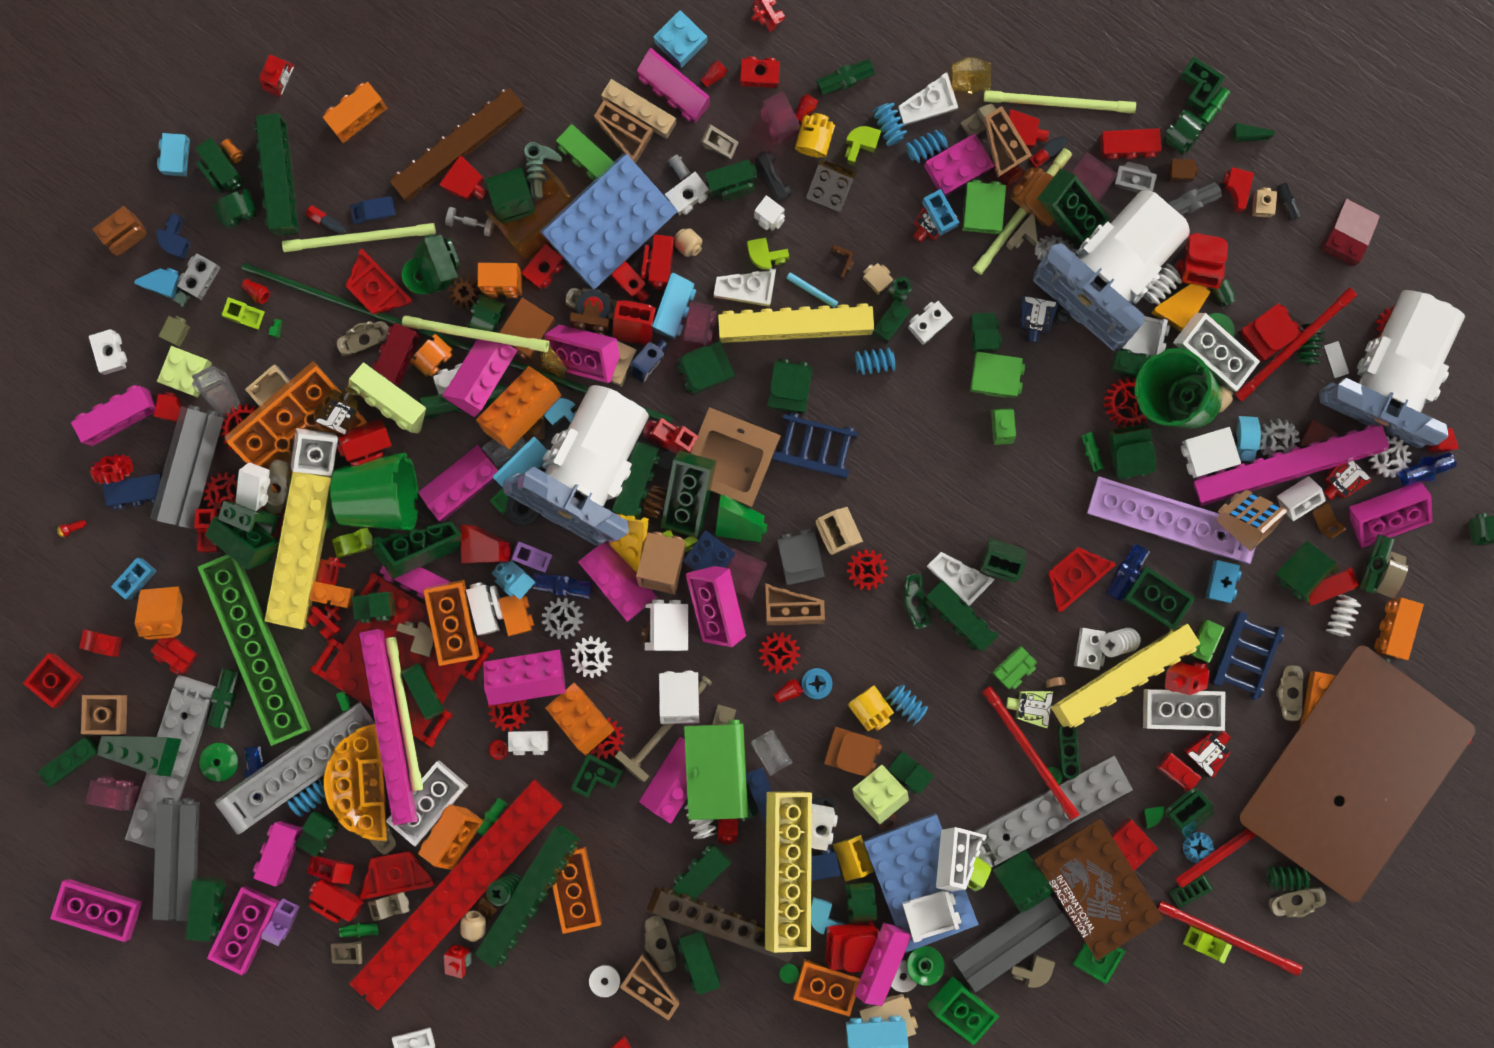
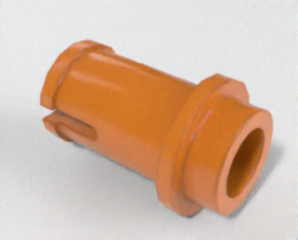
(234, 154)

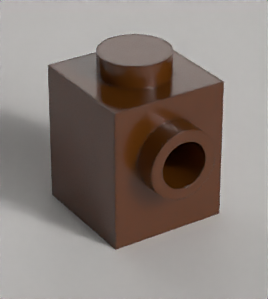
(1182, 170)

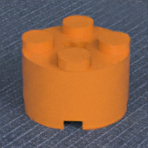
(431, 356)

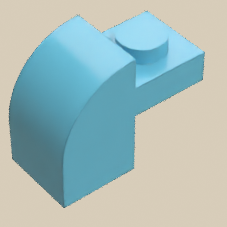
(559, 410)
(1248, 437)
(819, 915)

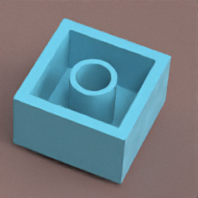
(680, 39)

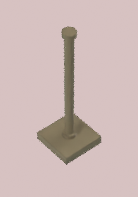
(633, 764)

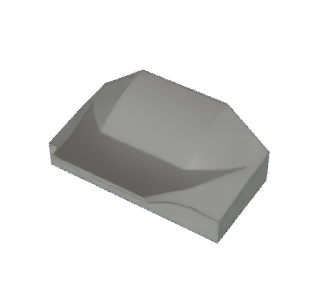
(1135, 178)

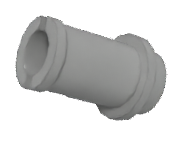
(679, 167)

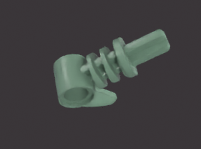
(534, 166)

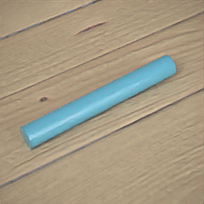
(812, 290)

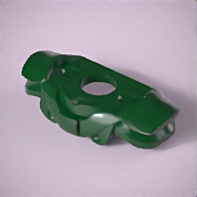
(914, 587)

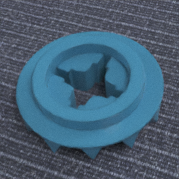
(823, 690)
(1193, 840)

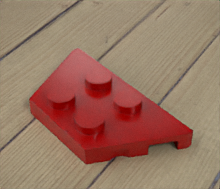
(374, 287)
(1076, 575)
(394, 874)

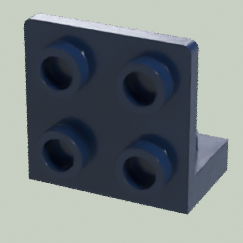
(708, 553)

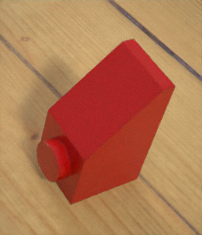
(1447, 445)

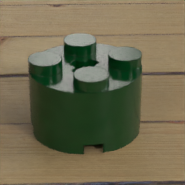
(1184, 132)
(235, 209)
(486, 314)
(1482, 529)
(861, 902)

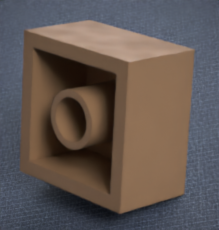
(104, 714)

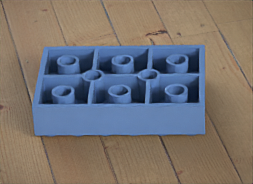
(608, 221)
(908, 868)

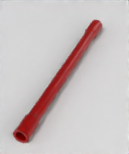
(1341, 302)
(1065, 803)
(1284, 963)

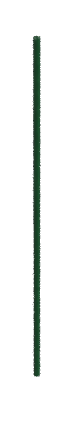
(390, 319)

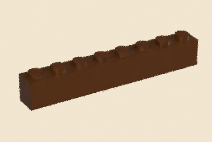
(461, 142)

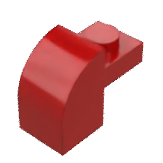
(674, 438)
(202, 521)

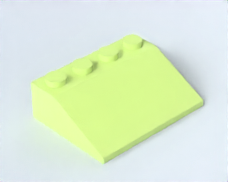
(387, 398)

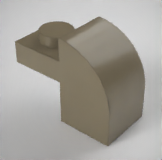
(1393, 575)
(423, 640)
(388, 906)
(1037, 975)

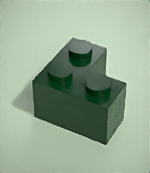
(1205, 83)
(985, 333)
(374, 606)
(595, 770)
(910, 772)
(316, 833)

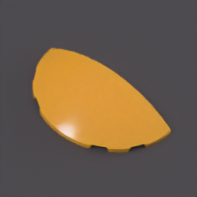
(357, 784)

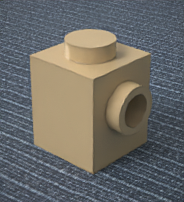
(1264, 203)
(877, 278)

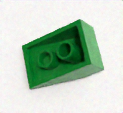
(962, 1011)

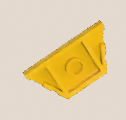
(631, 545)

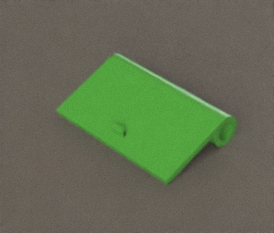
(720, 783)

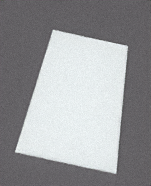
(1336, 359)

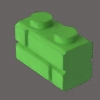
(1208, 636)
(1014, 668)

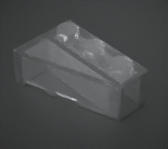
(216, 389)

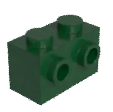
(1127, 363)

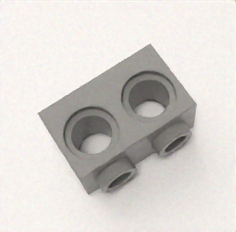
(203, 278)

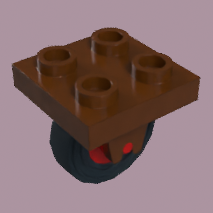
(592, 311)

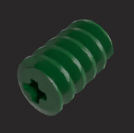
(1309, 348)
(1287, 876)
(502, 889)

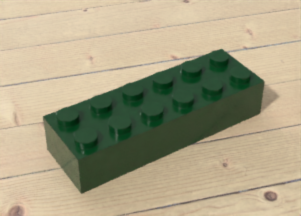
(277, 174)

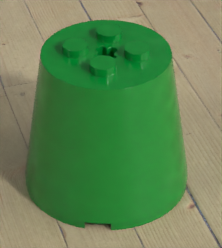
(1169, 382)
(376, 493)

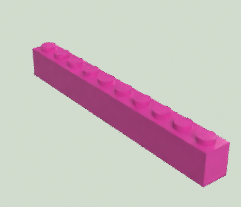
(1291, 465)
(388, 727)

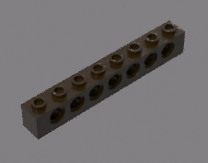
(660, 903)

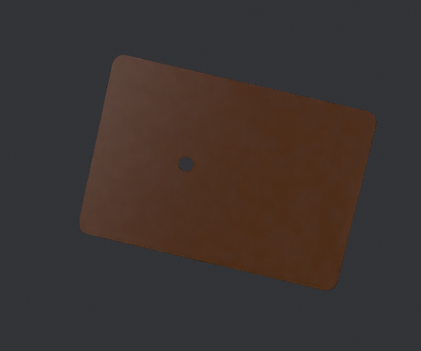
(1368, 742)

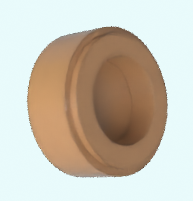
(1054, 682)

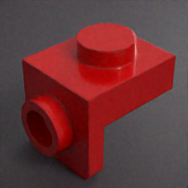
(329, 570)
(727, 831)
(455, 961)

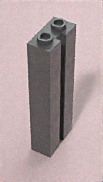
(187, 466)
(175, 857)
(1011, 942)

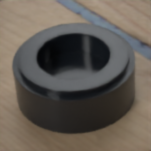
(666, 460)

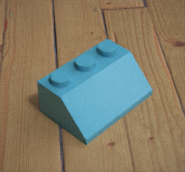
(674, 307)
(525, 458)
(877, 1032)

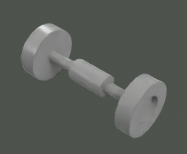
(451, 216)

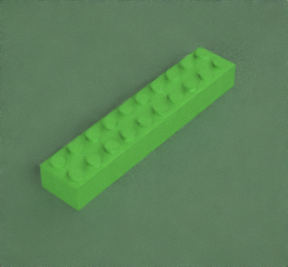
(254, 649)

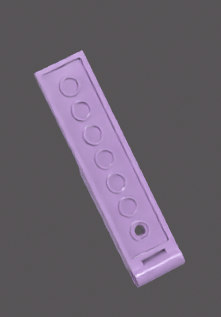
(1165, 518)

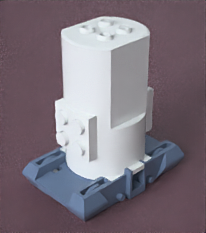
(1114, 268)
(1402, 371)
(585, 468)

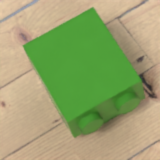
(983, 207)
(997, 375)

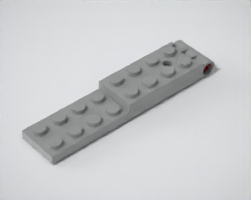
(195, 700)
(288, 772)
(1044, 814)

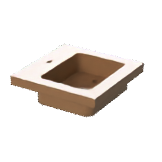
(739, 456)

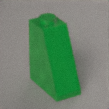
(739, 521)

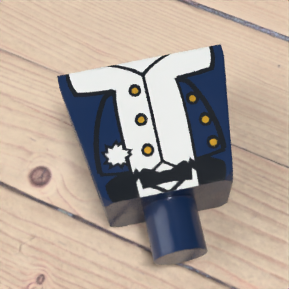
(1036, 316)
(644, 365)

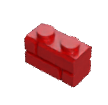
(175, 654)
(1178, 772)

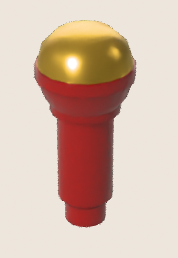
(64, 530)

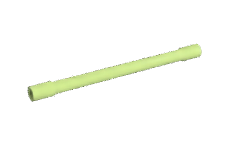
(1119, 106)
(418, 230)
(986, 258)
(531, 343)
(414, 773)

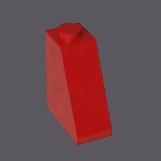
(482, 546)
(1334, 586)

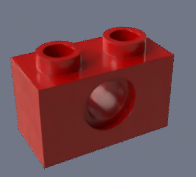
(768, 79)
(544, 256)

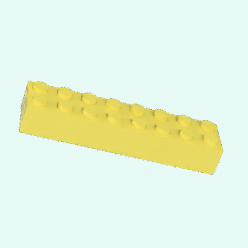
(796, 324)
(299, 550)
(1125, 675)
(788, 871)

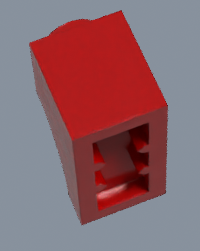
(1238, 183)
(167, 407)
(101, 643)
(330, 869)

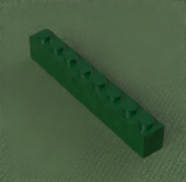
(527, 896)

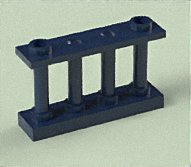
(820, 465)
(1227, 658)

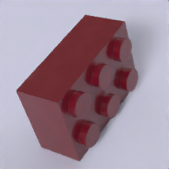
(396, 353)

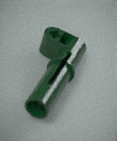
(436, 404)

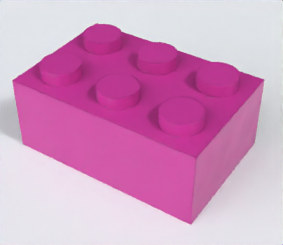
(959, 165)
(277, 853)

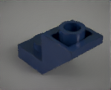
(372, 209)

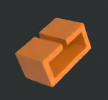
(331, 594)
(516, 615)

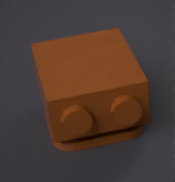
(1027, 192)
(120, 231)
(527, 322)
(852, 752)

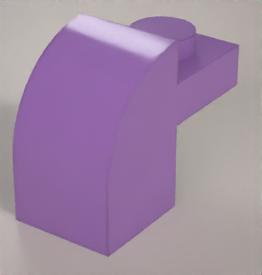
(531, 556)
(281, 922)

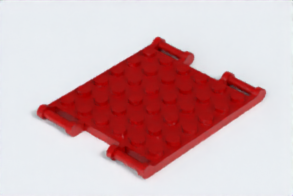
(349, 669)

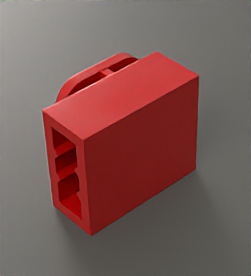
(1204, 260)
(658, 262)
(633, 322)
(1270, 332)
(363, 443)
(334, 901)
(850, 946)

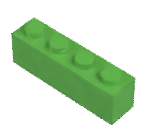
(583, 152)

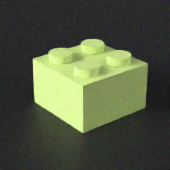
(179, 369)
(880, 794)

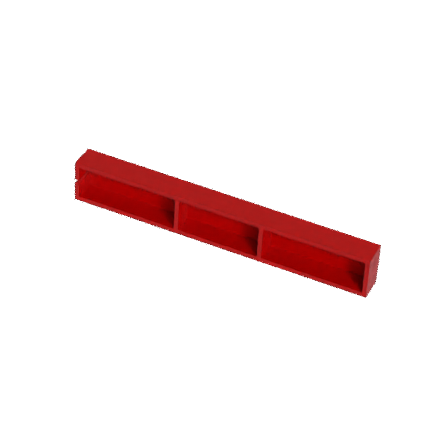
(456, 894)

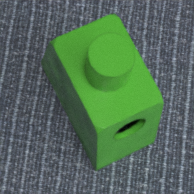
(1003, 426)

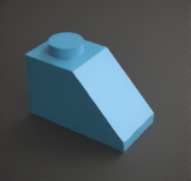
(160, 281)

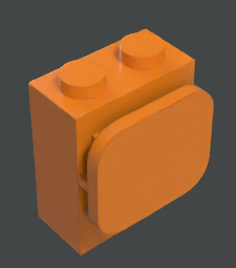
(159, 613)

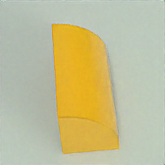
(853, 858)

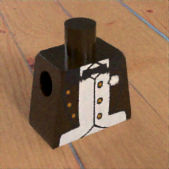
(337, 410)

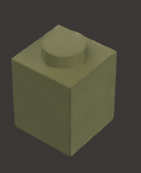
(174, 330)

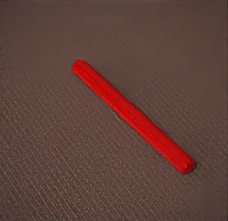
(1215, 857)

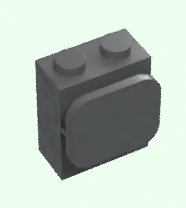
(800, 557)

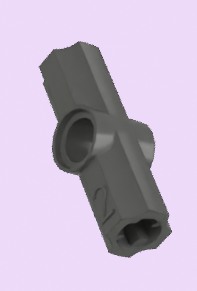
(1196, 199)

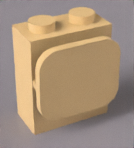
(838, 530)
(892, 1006)

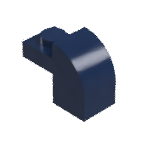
(169, 239)

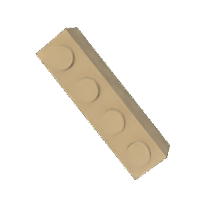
(639, 108)

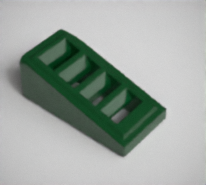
(1244, 132)
(1201, 892)

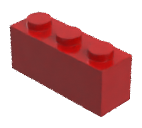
(1130, 143)

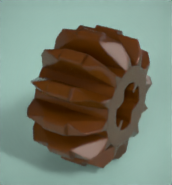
(470, 287)
(655, 502)

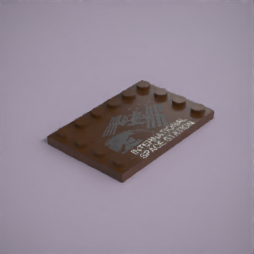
(1098, 889)

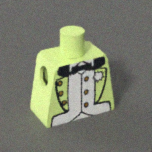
(1032, 707)

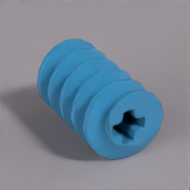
(889, 124)
(926, 146)
(875, 360)
(907, 703)
(308, 799)

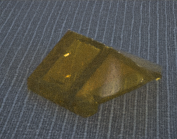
(971, 75)
(551, 363)

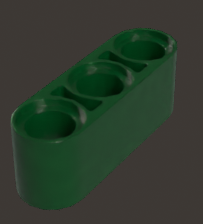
(422, 691)
(1073, 759)

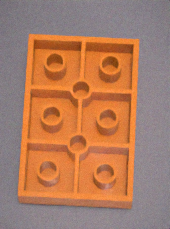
(271, 428)

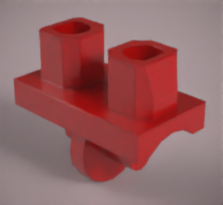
(766, 15)
(318, 615)

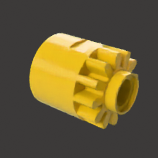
(815, 135)
(871, 709)

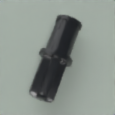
(1288, 201)

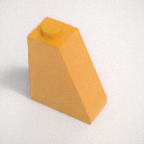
(1182, 306)

